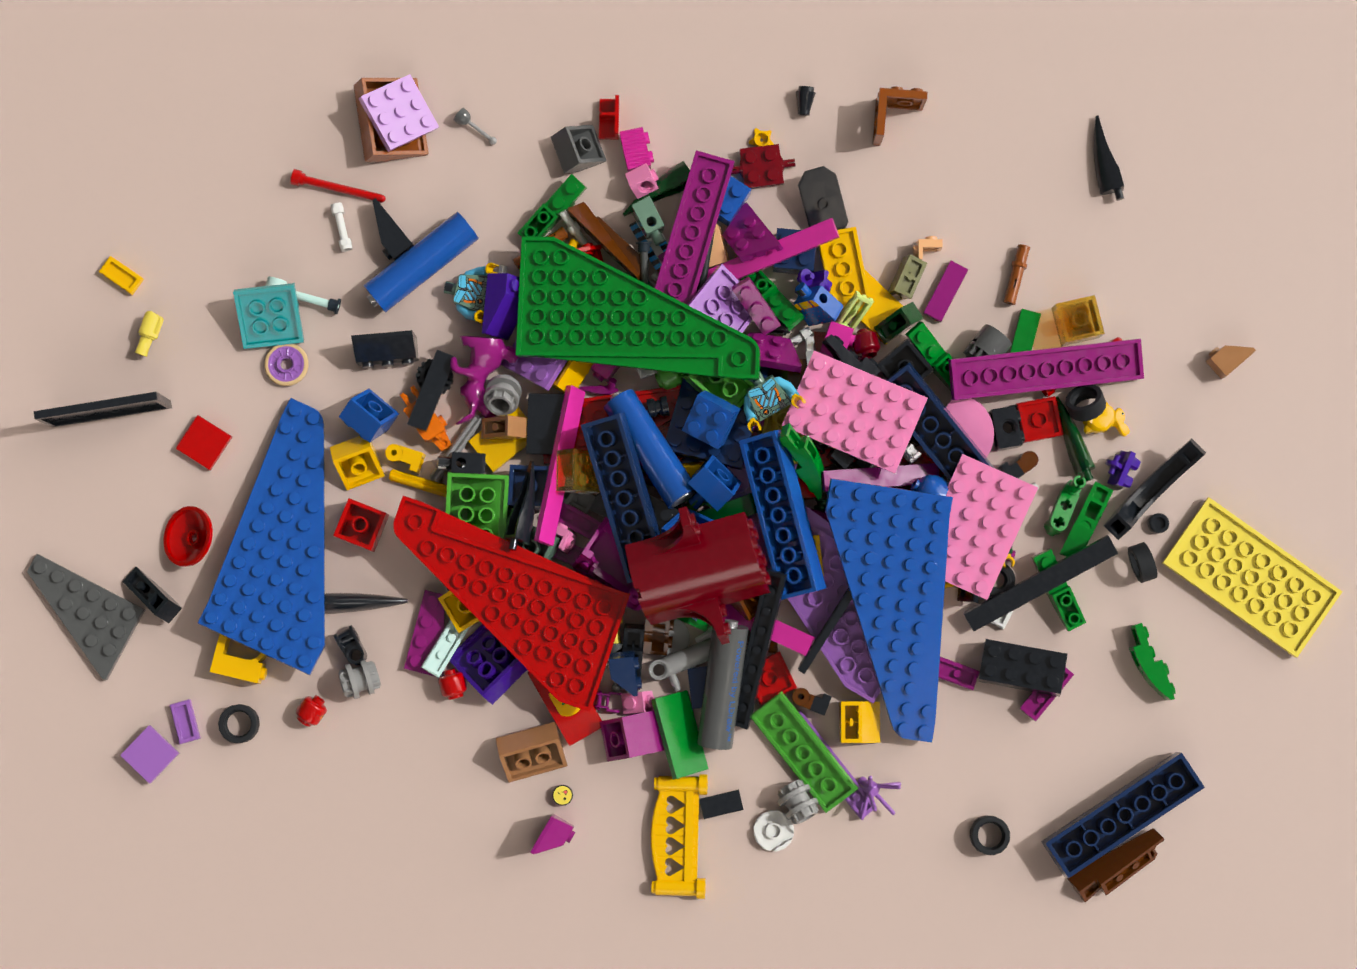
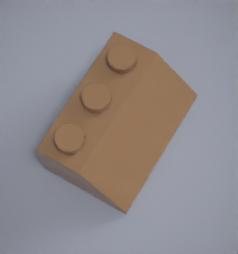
(531, 752)

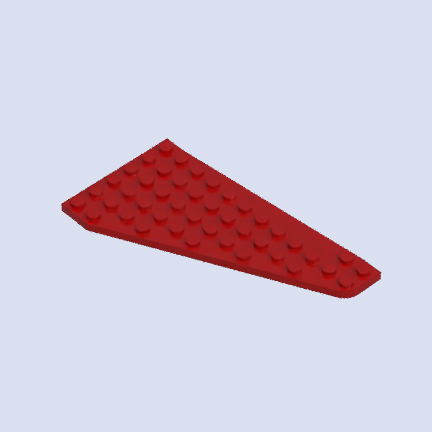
(536, 608)

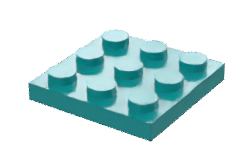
(268, 315)

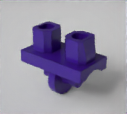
(814, 279)
(1120, 467)

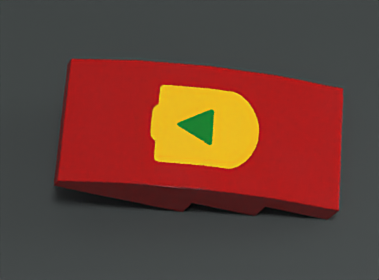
(571, 721)

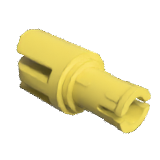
(148, 331)

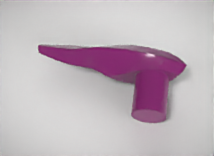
(602, 390)

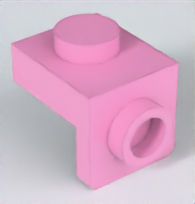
(568, 538)
(638, 703)

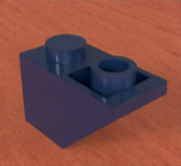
(623, 671)

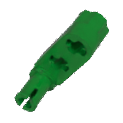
(1068, 494)

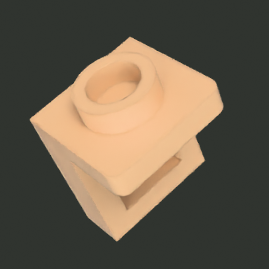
(930, 243)

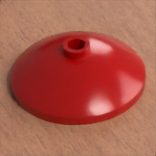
(188, 536)

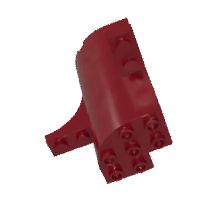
(698, 570)

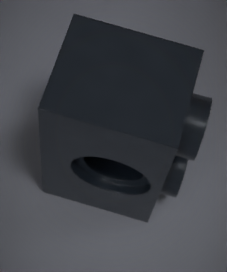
(1002, 439)

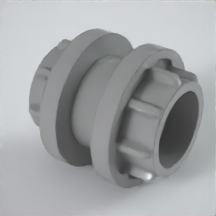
(502, 395)
(359, 679)
(798, 802)

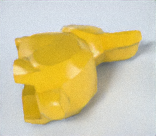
(1107, 419)

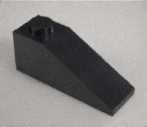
(391, 235)
(152, 595)

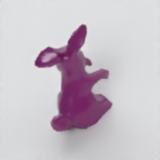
(484, 359)

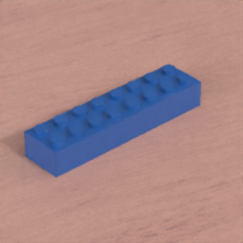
(782, 513)

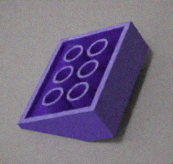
(487, 664)

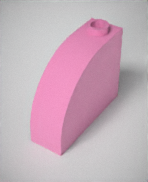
(975, 421)

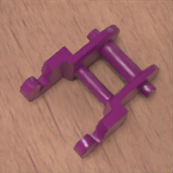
(599, 699)

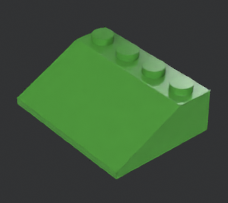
(479, 500)

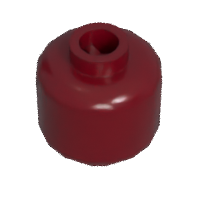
(866, 343)

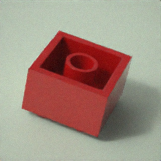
(361, 525)

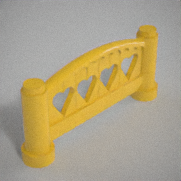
(685, 880)

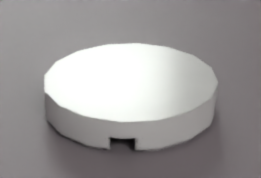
(773, 830)

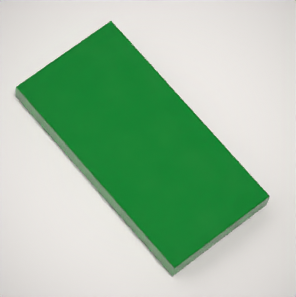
(679, 734)

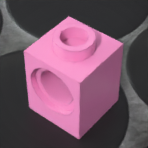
(642, 180)

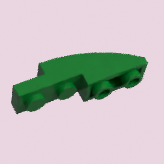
(548, 214)
(780, 305)
(931, 351)
(805, 453)
(1087, 519)
(1061, 596)
(1153, 671)

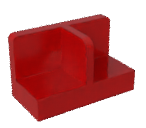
(609, 119)

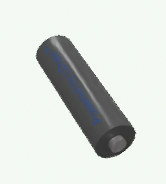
(722, 689)

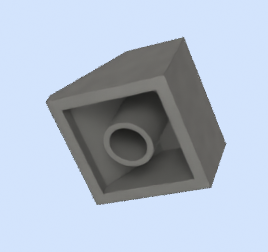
(578, 148)

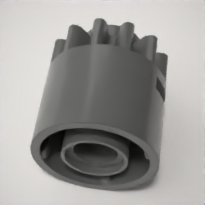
(988, 342)

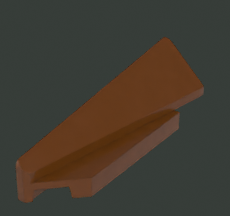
(607, 238)
(1116, 866)

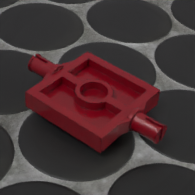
(762, 166)

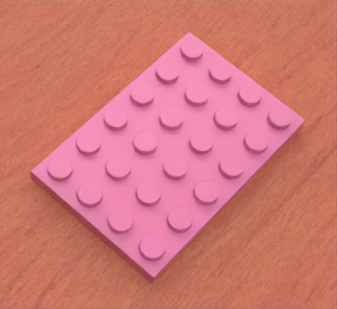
(855, 412)
(983, 523)

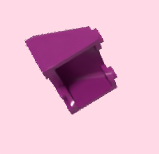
(602, 563)

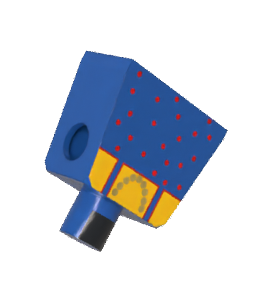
(817, 304)

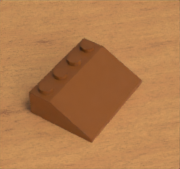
(372, 145)

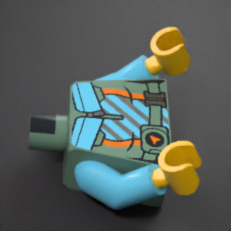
(470, 292)
(768, 397)

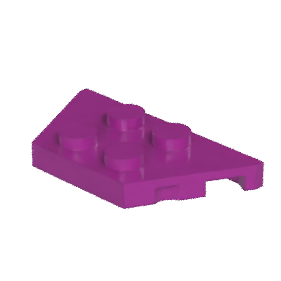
(749, 235)
(777, 352)

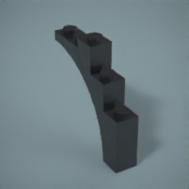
(840, 353)

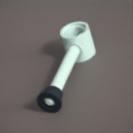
(332, 304)

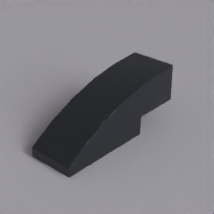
(633, 641)

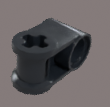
(350, 642)

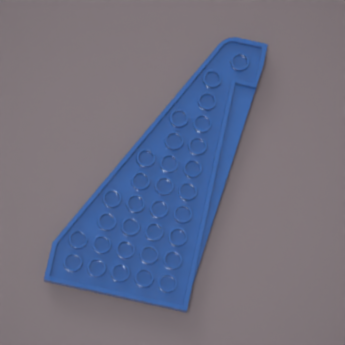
(275, 567)
(896, 573)

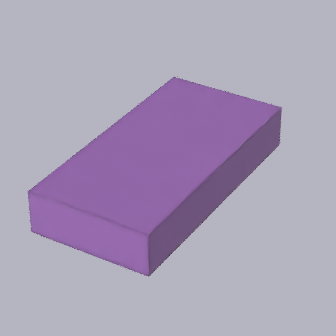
(185, 721)

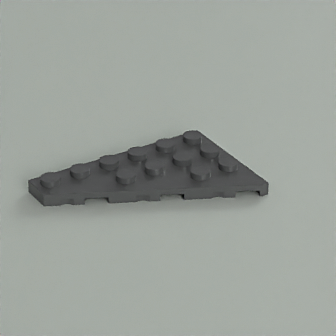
(91, 613)

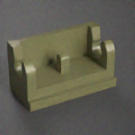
(907, 277)

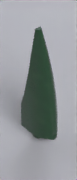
(669, 184)
(1075, 445)

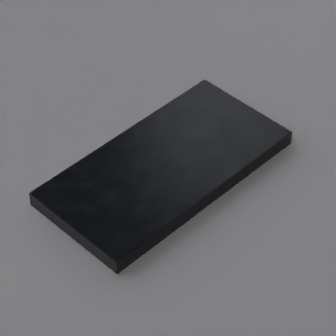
(103, 409)

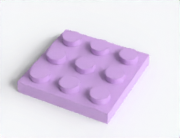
(398, 113)

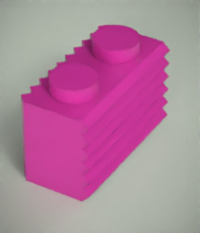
(635, 148)

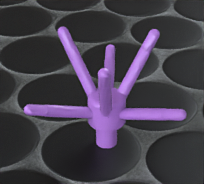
(872, 789)

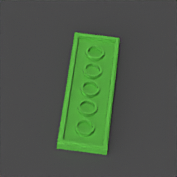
(804, 751)

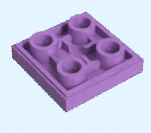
(150, 754)

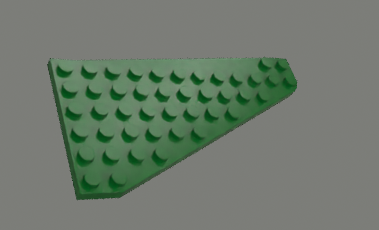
(599, 315)

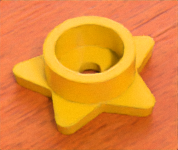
(765, 135)

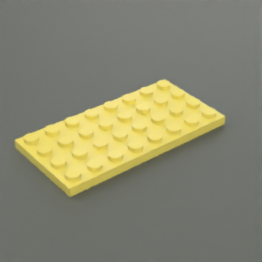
(1252, 577)

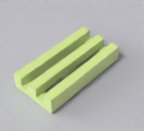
(862, 298)

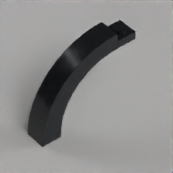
(1152, 488)

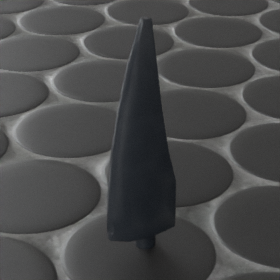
(1106, 168)
(520, 521)
(358, 602)

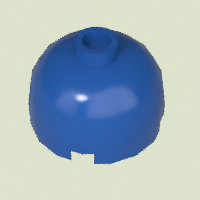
(931, 484)

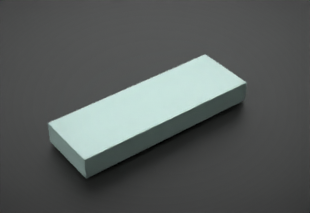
(443, 649)

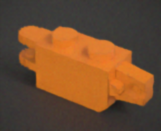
(436, 431)

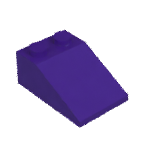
(501, 305)

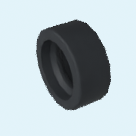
(1087, 412)
(1142, 562)
(223, 728)
(988, 850)

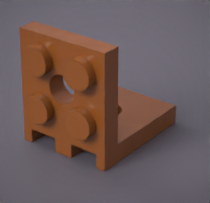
(898, 99)

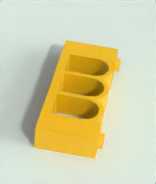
(237, 667)

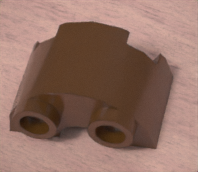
(657, 637)

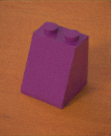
(631, 736)

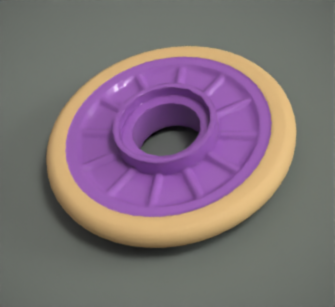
(294, 373)

